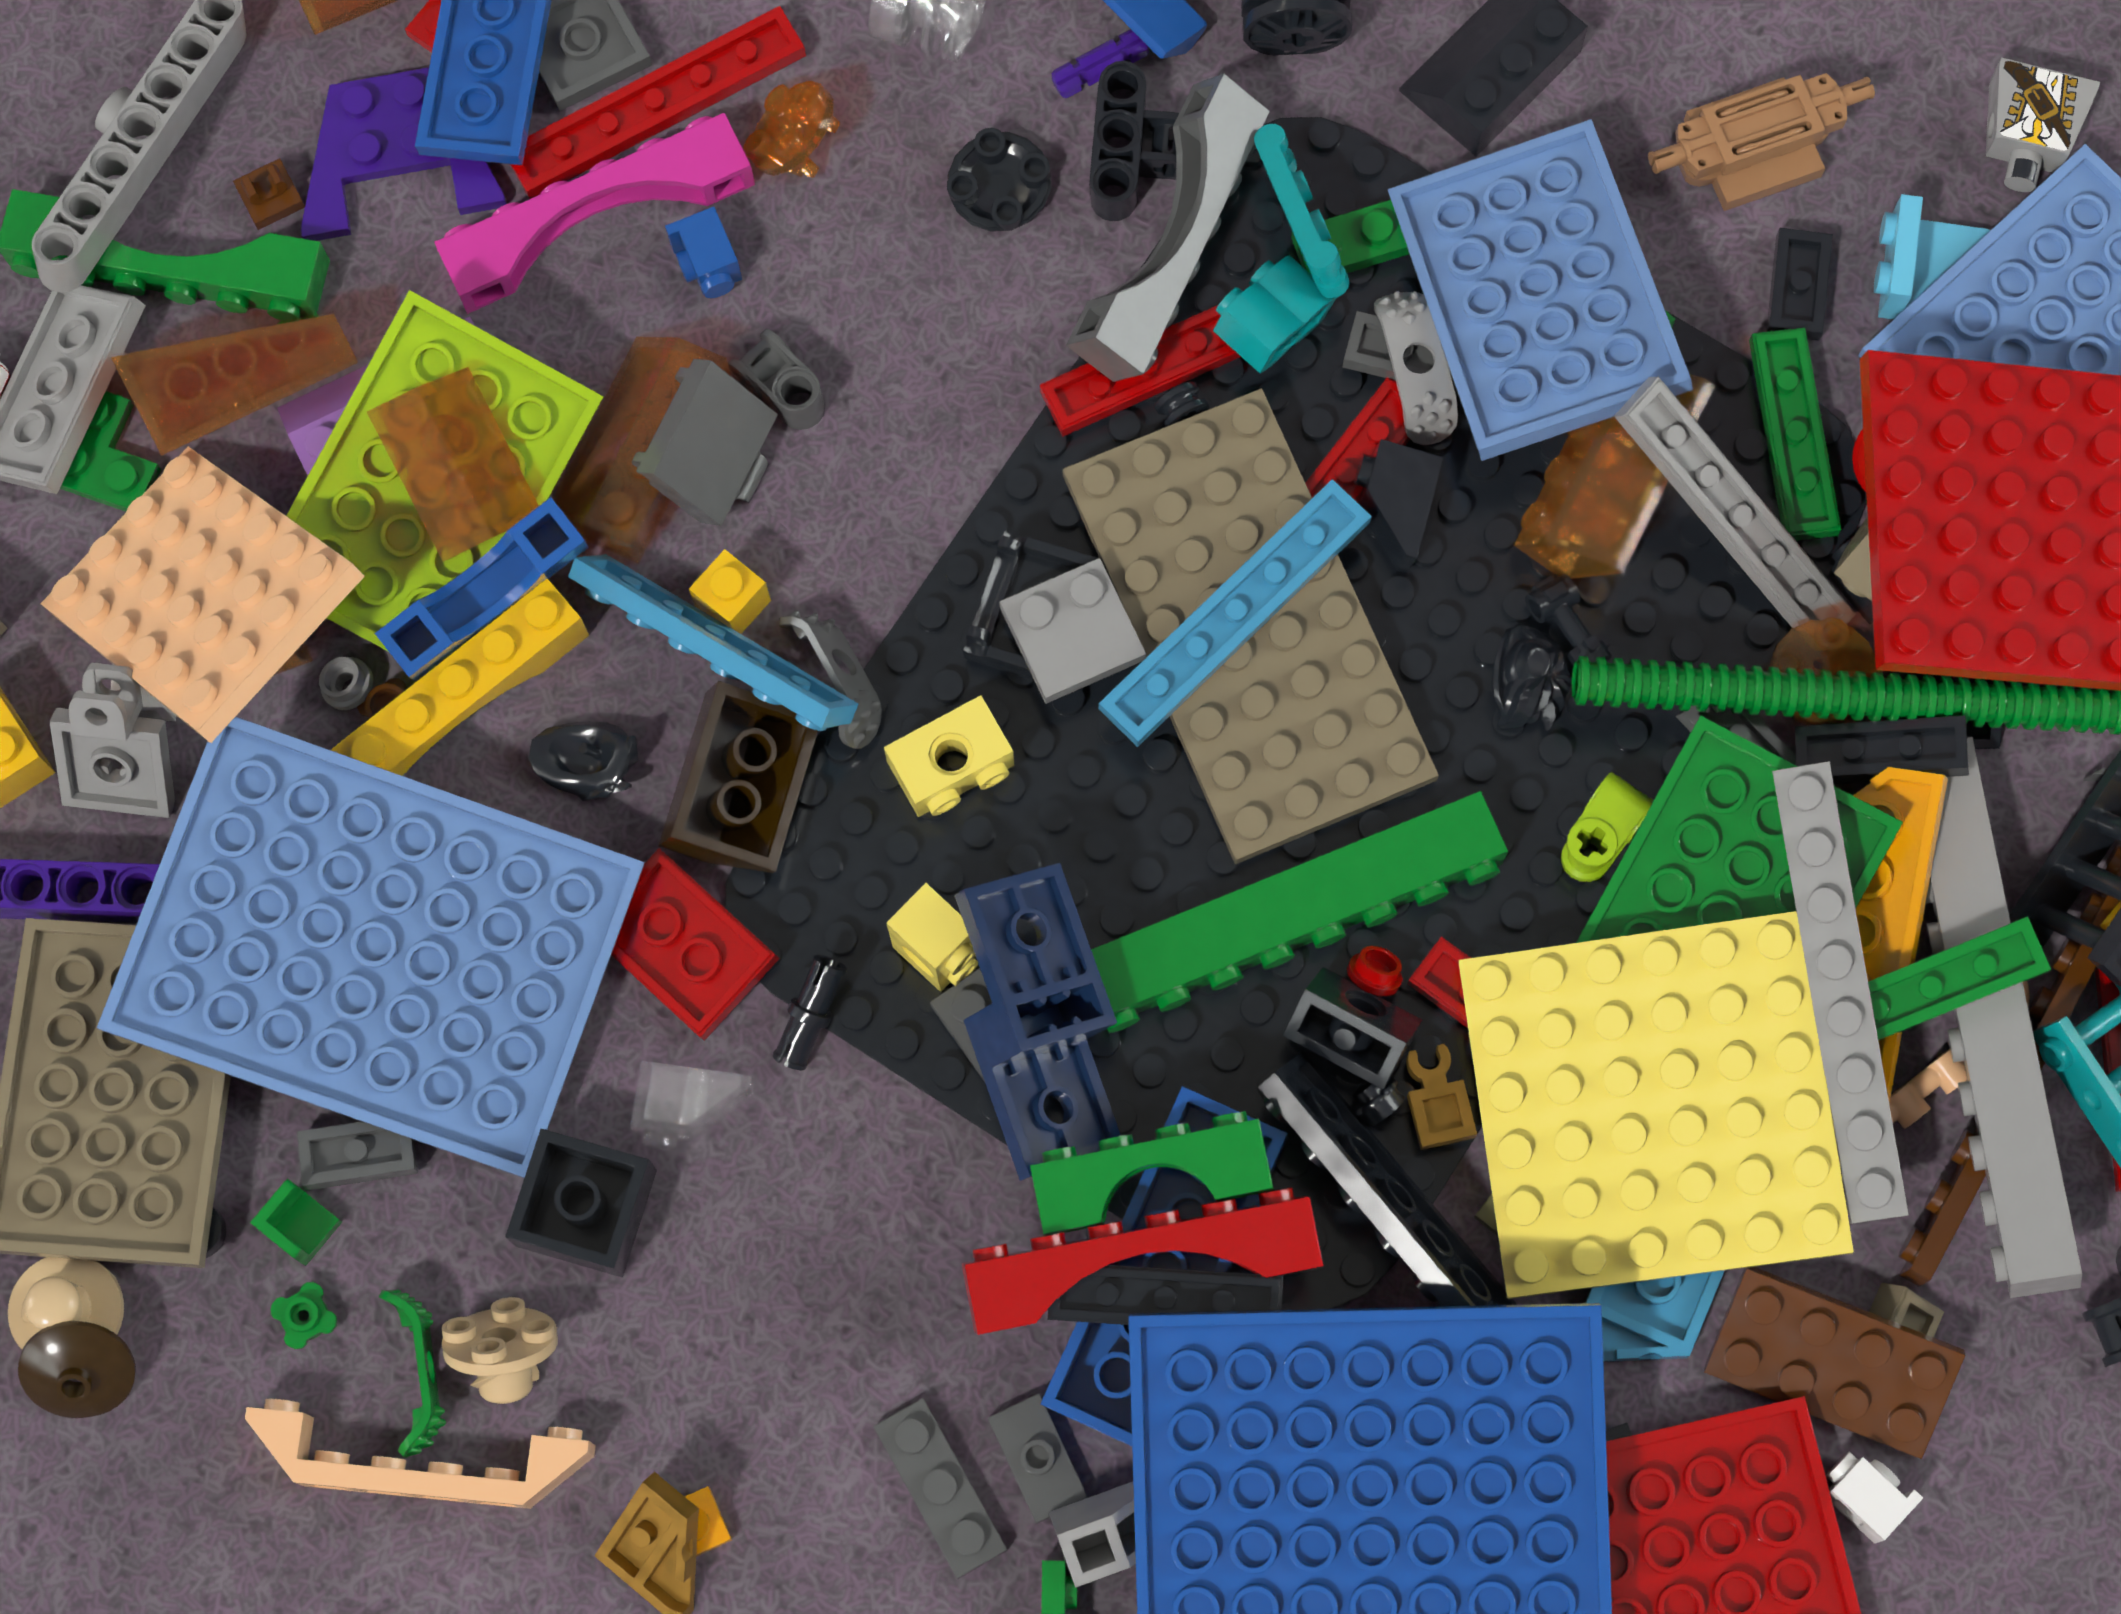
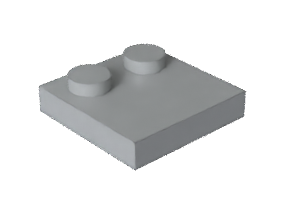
(1072, 630)

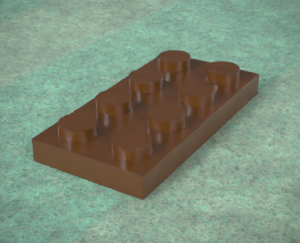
(1838, 1356)

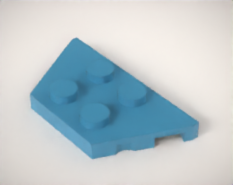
(1654, 1316)

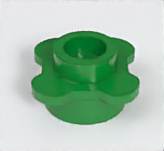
(319, 1320)

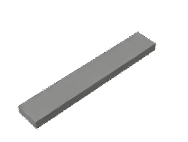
(1729, 506)

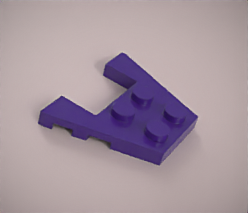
(372, 135)

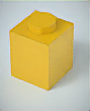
(730, 592)

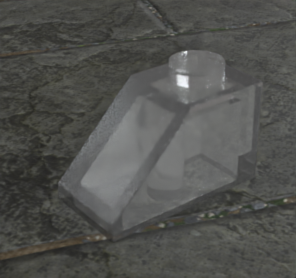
(684, 1102)

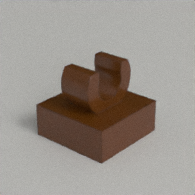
(269, 194)

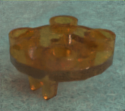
(791, 129)
(1833, 646)

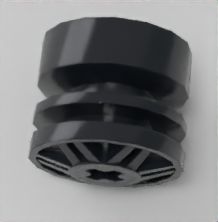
(1295, 25)

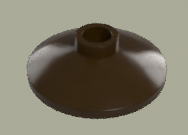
(80, 1353)

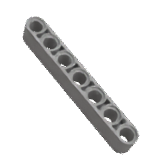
(133, 158)

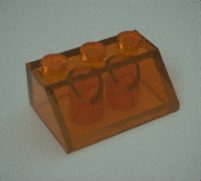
(454, 463)

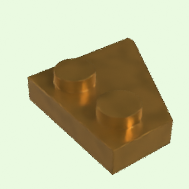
(656, 1546)

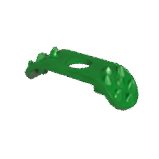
(425, 1418)

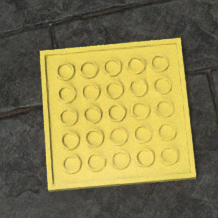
(1654, 1106)

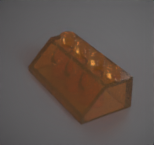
(601, 488)
(1597, 498)

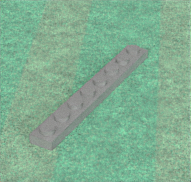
(1840, 993)

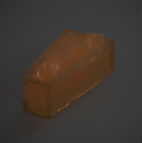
(221, 377)

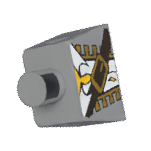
(2034, 119)

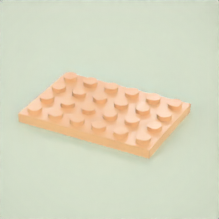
(202, 592)

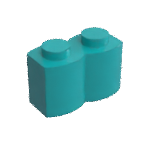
(1271, 313)

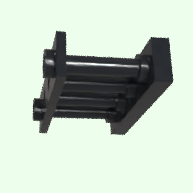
(2071, 868)

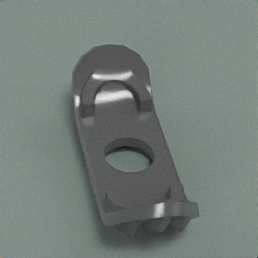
(830, 640)

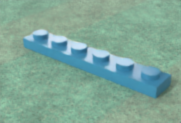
(1234, 613)
(727, 650)

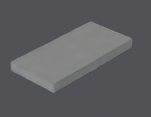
(61, 383)

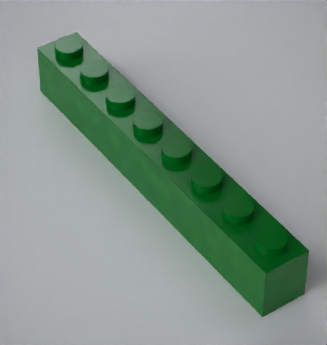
(1300, 908)

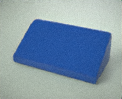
(1163, 25)

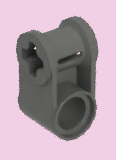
(774, 376)

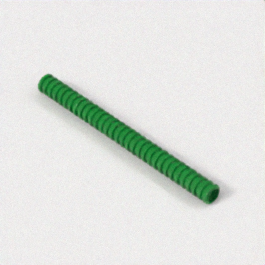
(1844, 695)

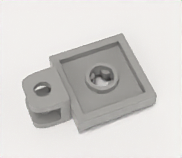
(108, 725)

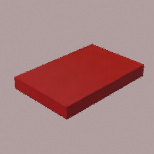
(688, 947)

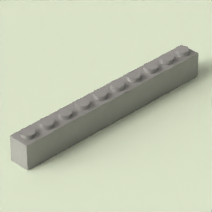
(2000, 1062)

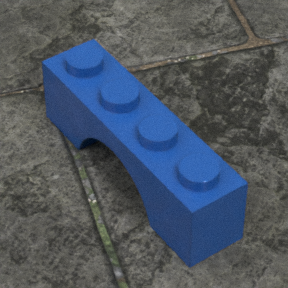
(467, 604)

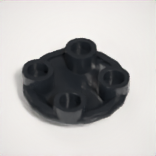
(999, 181)

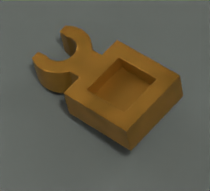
(1440, 1108)

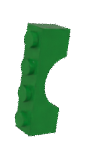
(1078, 1189)

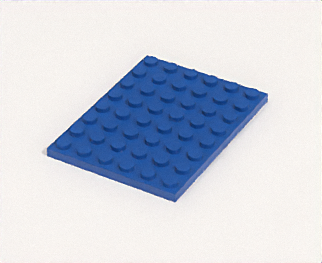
(1371, 1461)

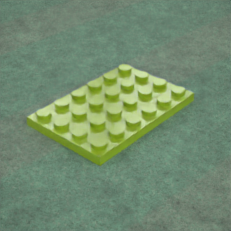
(355, 492)

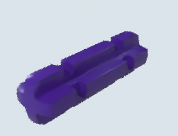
(1069, 77)

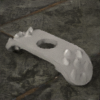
(1428, 397)

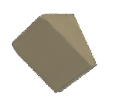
(1906, 1308)

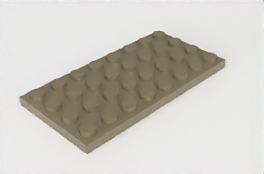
(1307, 709)

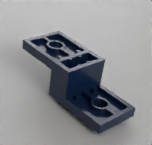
(1039, 1016)

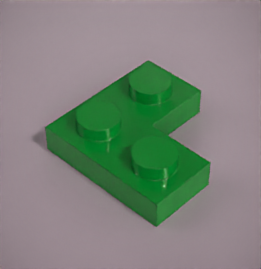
(105, 472)

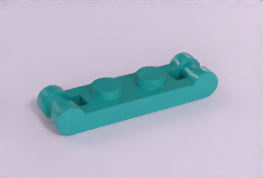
(1307, 227)

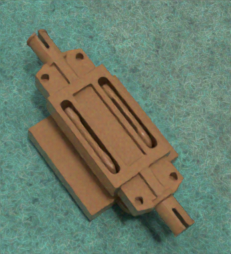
(1760, 137)

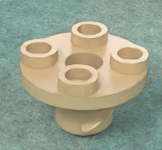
(63, 1292)
(500, 1348)

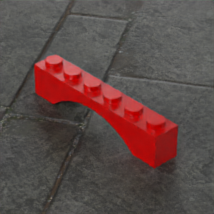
(1022, 1285)

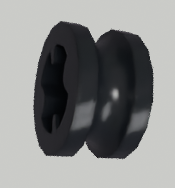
(1181, 403)

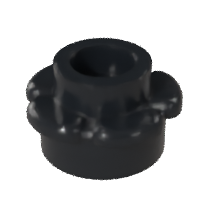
(1377, 1103)

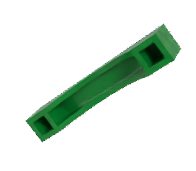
(265, 274)

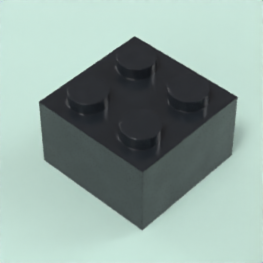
(581, 1202)

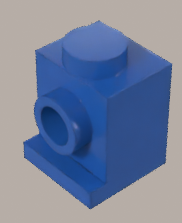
(705, 252)

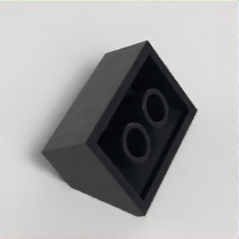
(1495, 67)

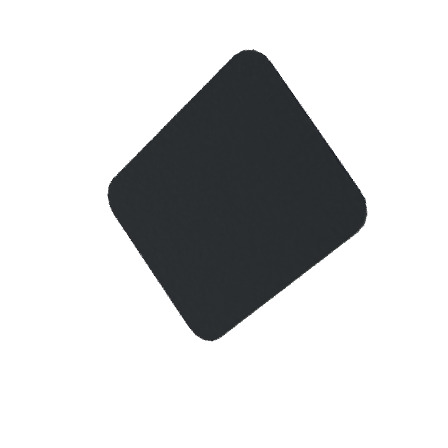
(1135, 818)

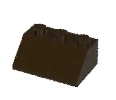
(738, 781)

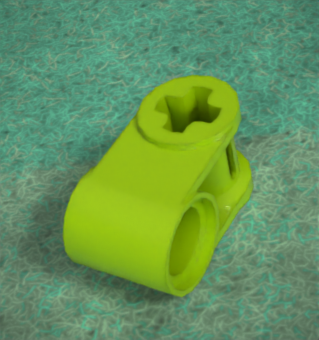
(1607, 823)

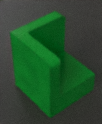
(296, 1222)

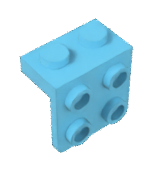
(1916, 254)

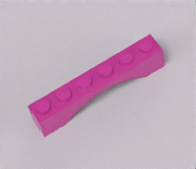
(691, 166)

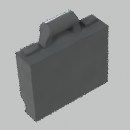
(708, 444)

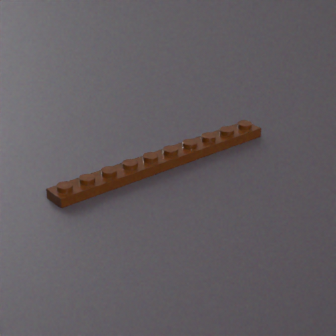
(1952, 1199)

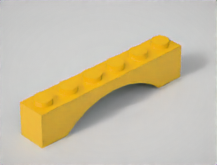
(497, 658)

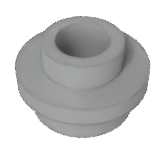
(336, 674)

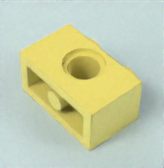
(966, 730)
(933, 938)

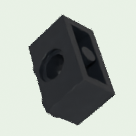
(1352, 1027)

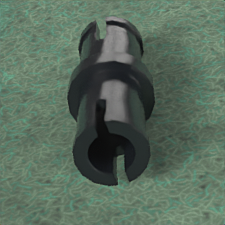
(809, 1012)

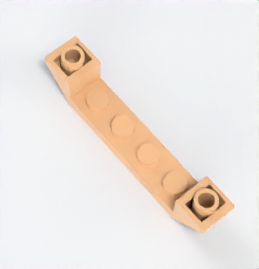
(289, 1435)

